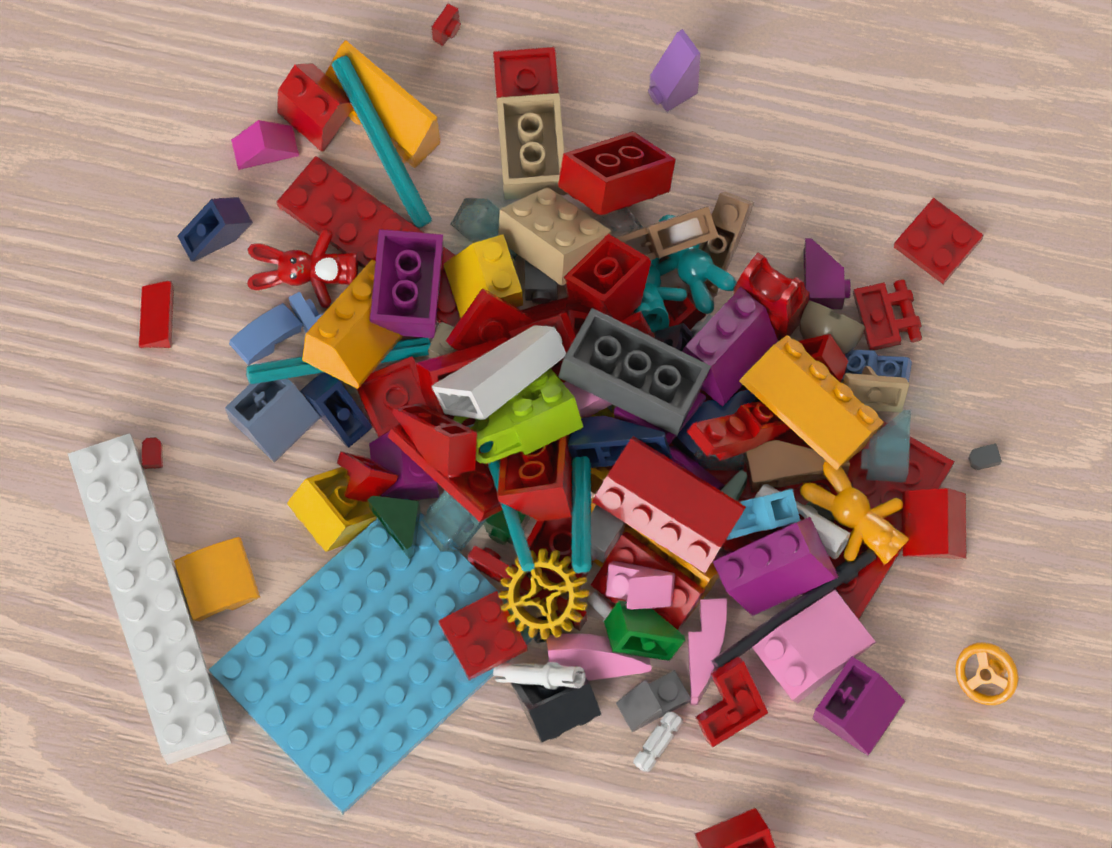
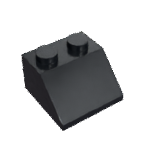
(556, 709)

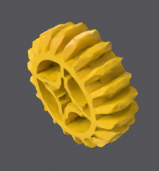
(547, 608)

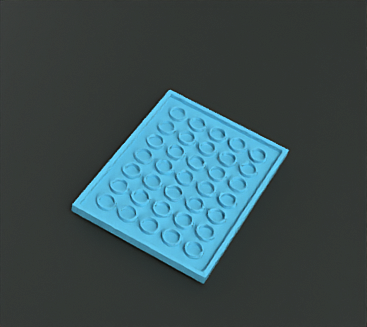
(358, 661)

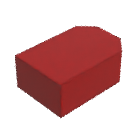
(152, 453)

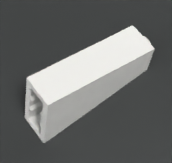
(500, 374)

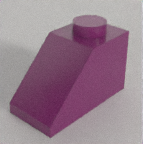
(824, 277)

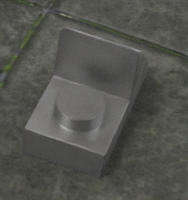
(652, 700)

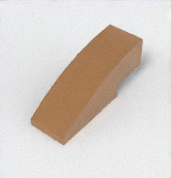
(672, 234)

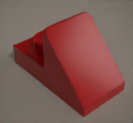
(366, 477)

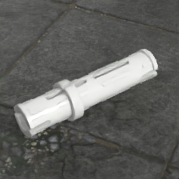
(547, 675)

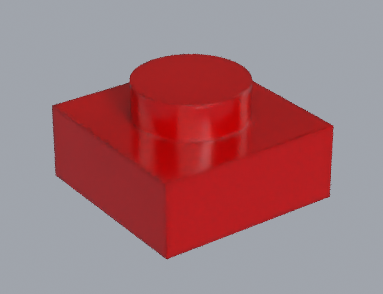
(446, 25)

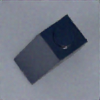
(214, 227)
(336, 408)

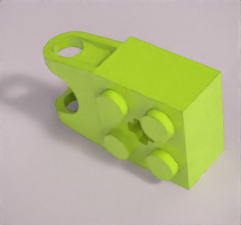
(528, 420)

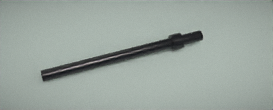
(846, 573)

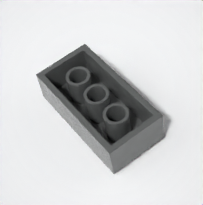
(634, 371)

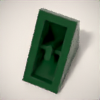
(399, 518)

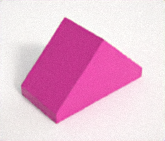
(264, 144)

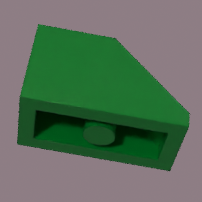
(642, 633)

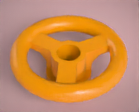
(997, 662)

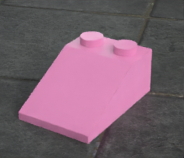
(813, 646)

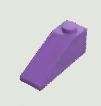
(676, 73)

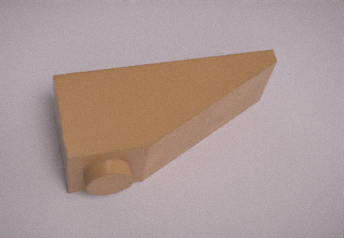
(784, 465)

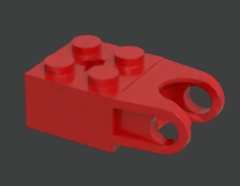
(780, 295)

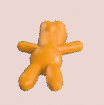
(854, 511)

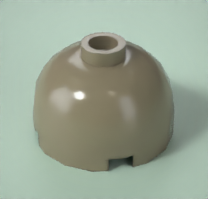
(820, 320)

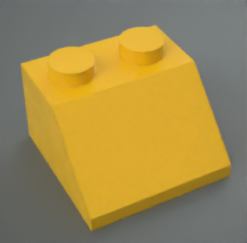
(485, 266)
(327, 512)

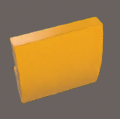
(217, 578)

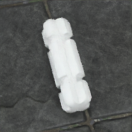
(658, 741)

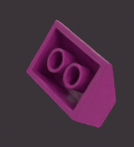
(407, 282)
(732, 344)
(776, 567)

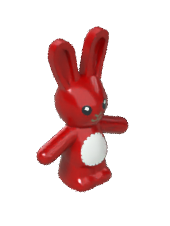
(299, 267)

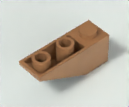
(730, 220)

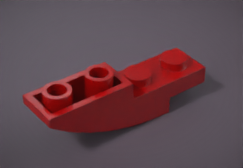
(737, 433)

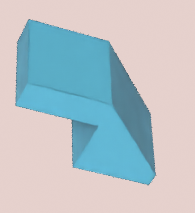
(766, 513)

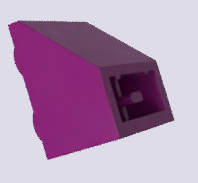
(859, 706)

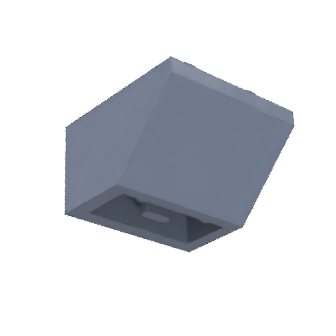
(272, 415)

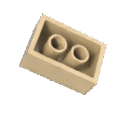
(530, 144)
(550, 232)

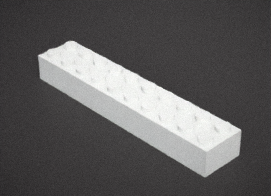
(149, 599)

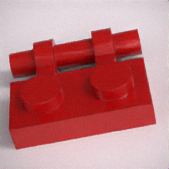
(877, 315)

